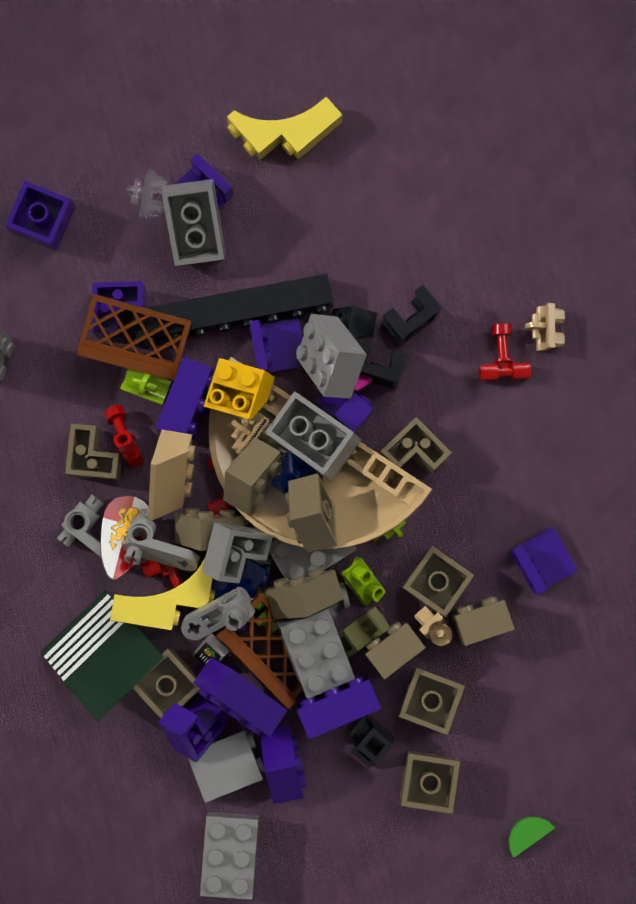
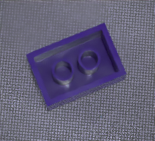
(186, 398)
(239, 698)
(338, 707)

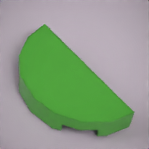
(527, 832)

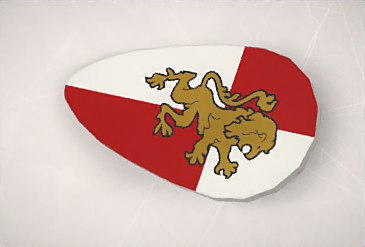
(114, 530)

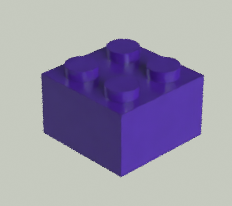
(40, 215)

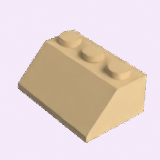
(170, 473)

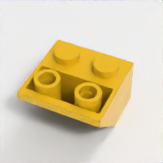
(238, 389)

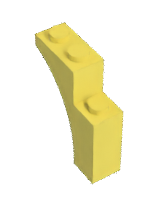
(296, 133)
(160, 610)

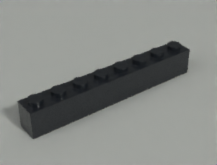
(241, 306)

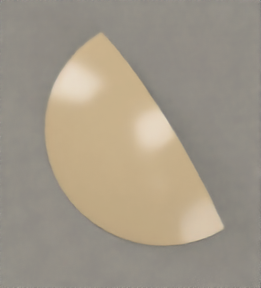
(367, 491)

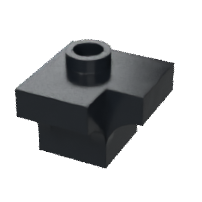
(357, 321)
(371, 741)

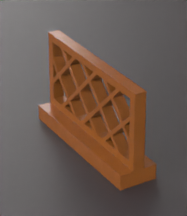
(122, 355)
(252, 661)

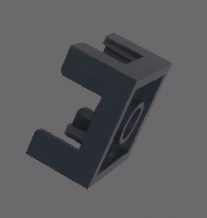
(427, 311)
(381, 375)

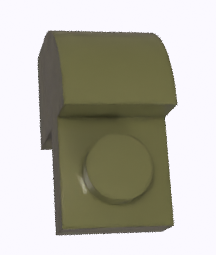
(362, 631)

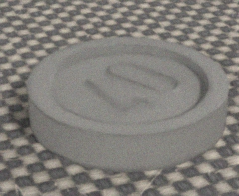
(345, 596)

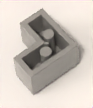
(230, 548)

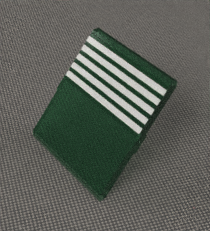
(101, 656)

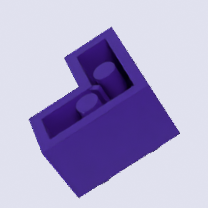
(127, 292)
(349, 412)
(192, 728)
(283, 765)

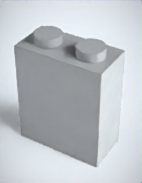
(228, 765)

